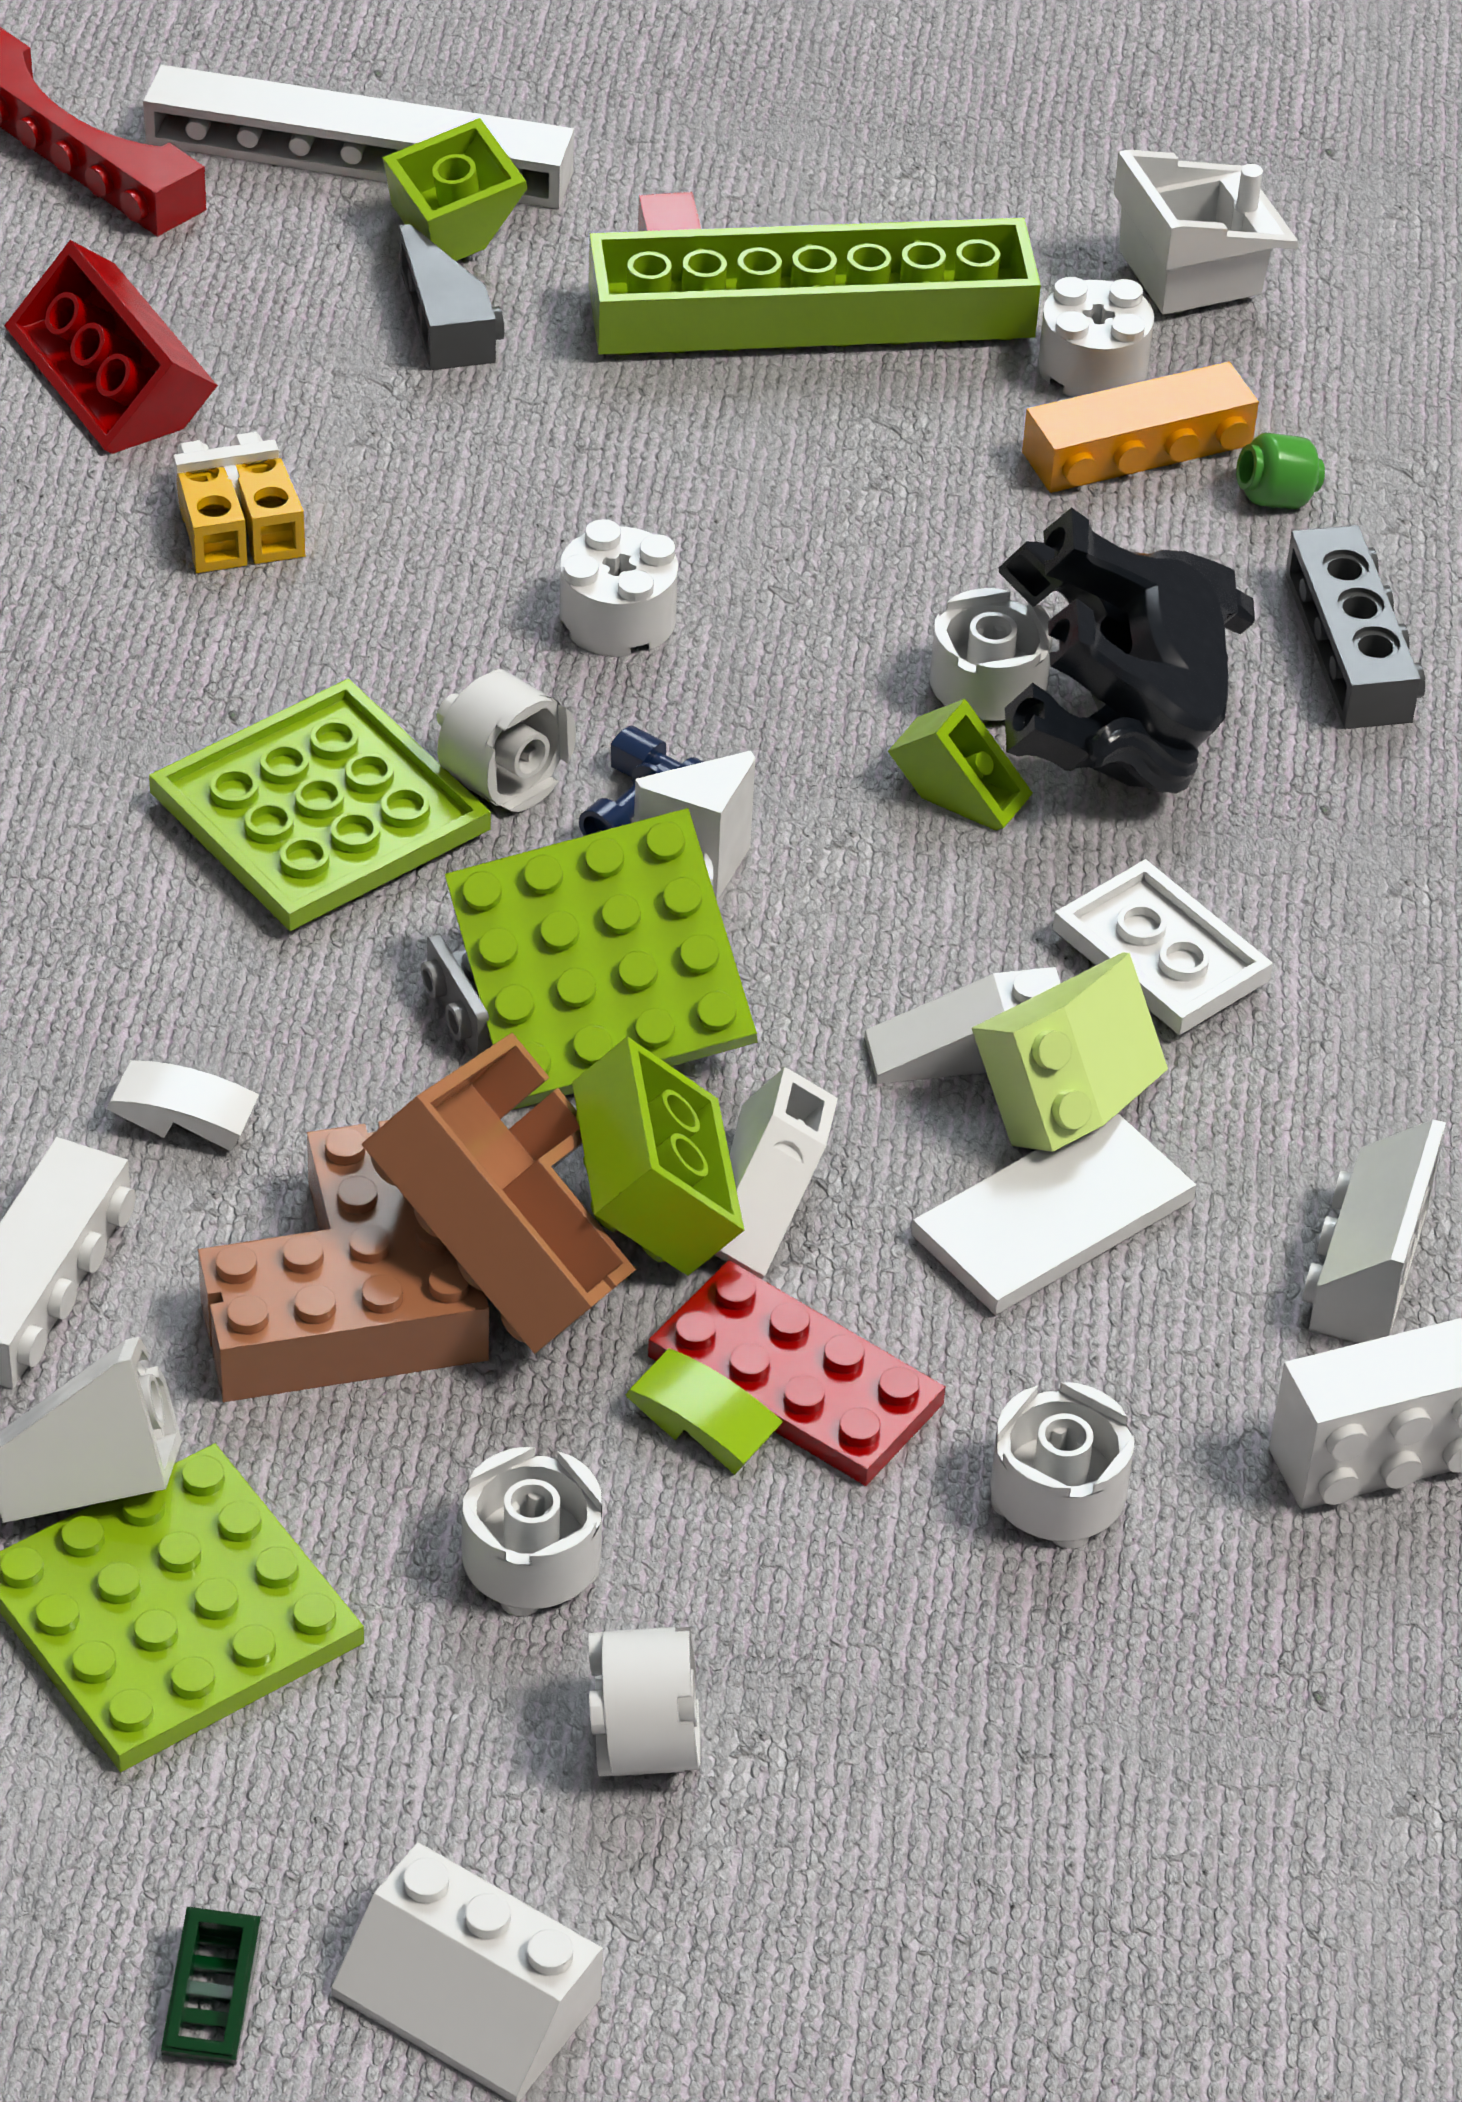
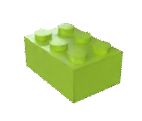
(656, 1157)

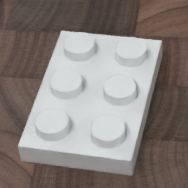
(1180, 950)

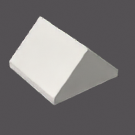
(718, 802)

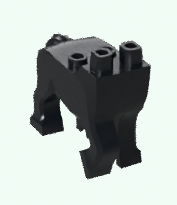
(1141, 641)

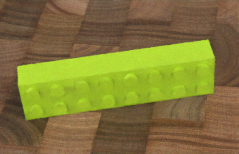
(812, 285)

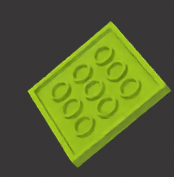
(319, 803)
(602, 947)
(171, 1608)

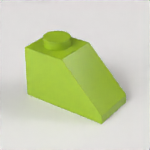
(960, 766)

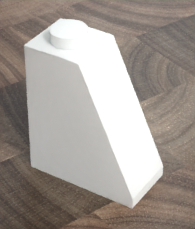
(91, 1439)

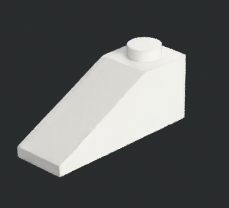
(939, 1036)

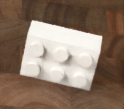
(1370, 1415)

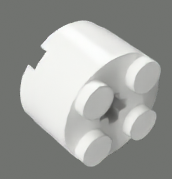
(1095, 335)
(618, 589)
(989, 651)
(505, 740)
(1061, 1463)
(531, 1529)
(644, 1701)

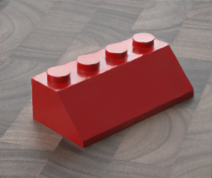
(108, 352)

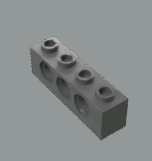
(1353, 627)

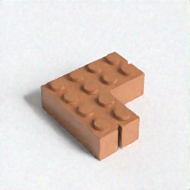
(496, 1191)
(341, 1301)

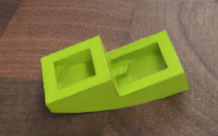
(707, 1405)

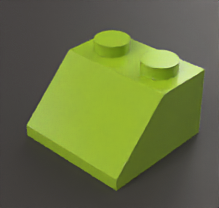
(455, 187)

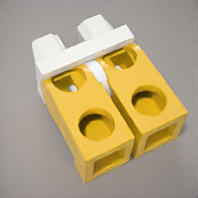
(236, 492)

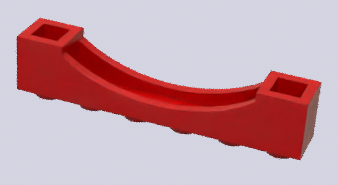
(141, 180)

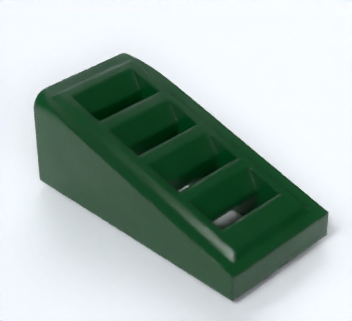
(216, 1930)

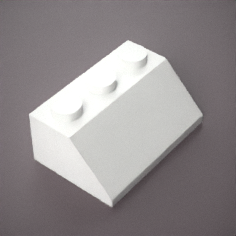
(1374, 1236)
(469, 1973)

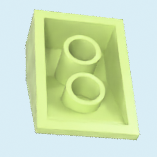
(1071, 1055)

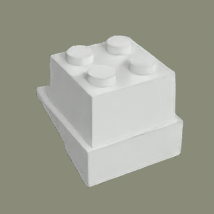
(1196, 228)

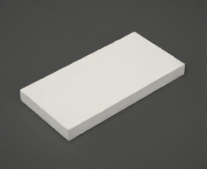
(1052, 1213)

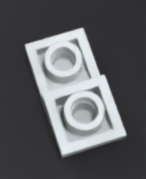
(167, 1093)

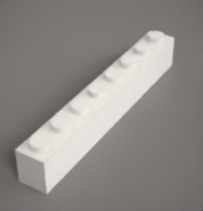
(333, 129)

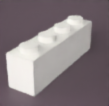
(52, 1241)

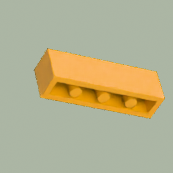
(1139, 426)

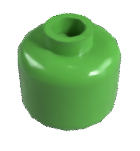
(1280, 470)

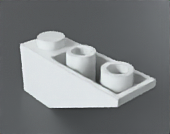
(772, 1162)

